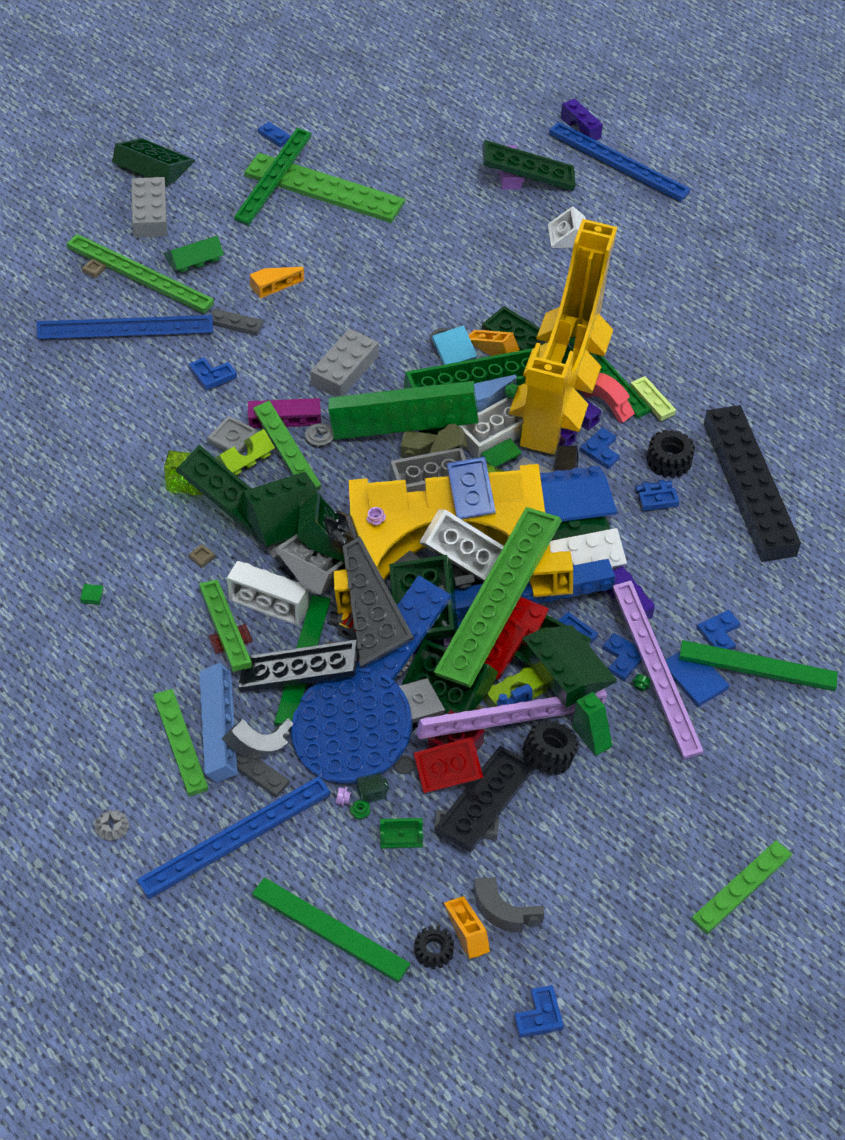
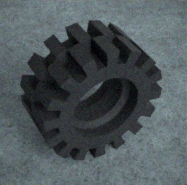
(430, 958)

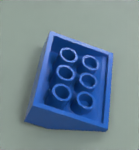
(577, 493)

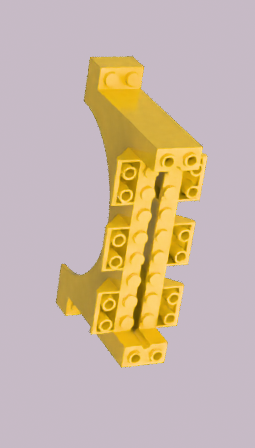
(549, 393)
(412, 512)

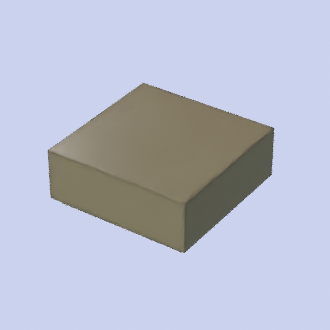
(93, 268)
(202, 556)

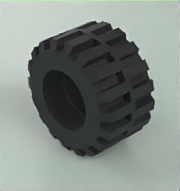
(670, 464)
(550, 747)

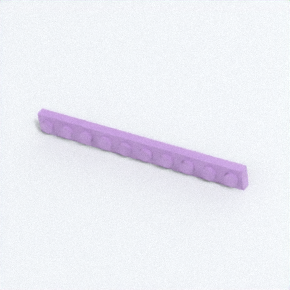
(657, 670)
(495, 716)

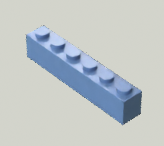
(217, 720)

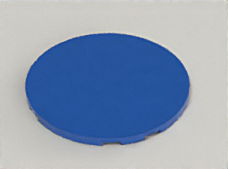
(352, 726)

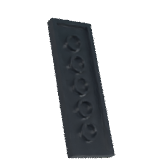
(300, 666)
(484, 799)

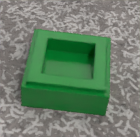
(91, 594)

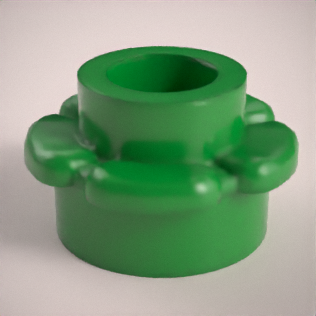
(511, 390)
(641, 682)
(360, 814)

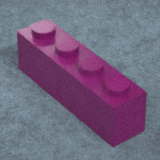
(291, 411)

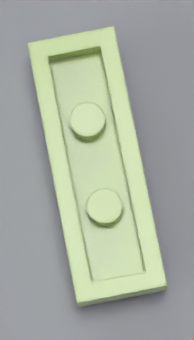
(653, 398)

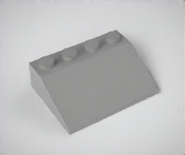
(309, 566)

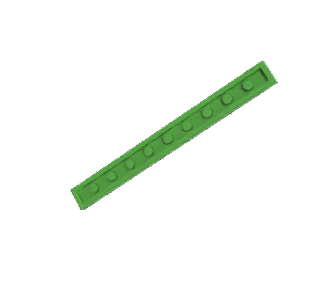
(141, 274)

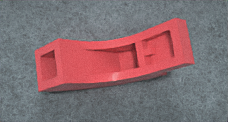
(614, 395)

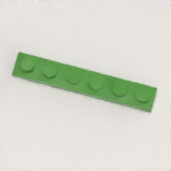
(283, 441)
(225, 625)
(180, 742)
(741, 887)

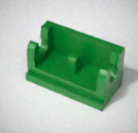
(501, 453)
(401, 833)

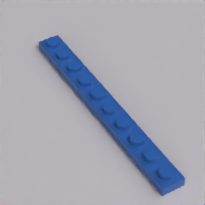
(619, 161)
(124, 327)
(233, 837)

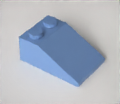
(492, 391)

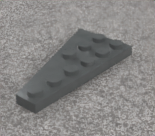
(375, 613)

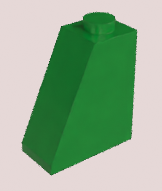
(592, 723)

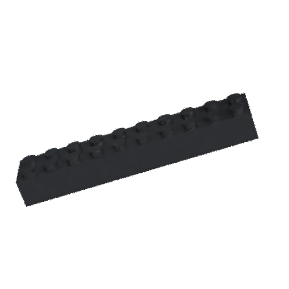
(751, 484)

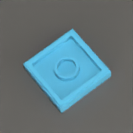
(454, 346)

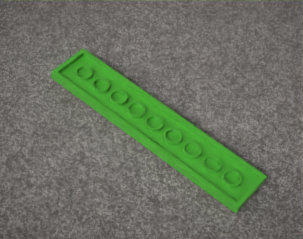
(331, 189)
(497, 597)

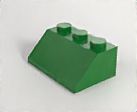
(194, 254)

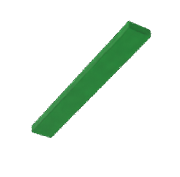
(272, 176)
(637, 403)
(309, 636)
(758, 665)
(331, 930)

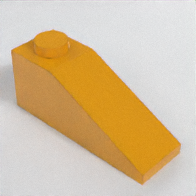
(275, 279)
(494, 342)
(467, 927)

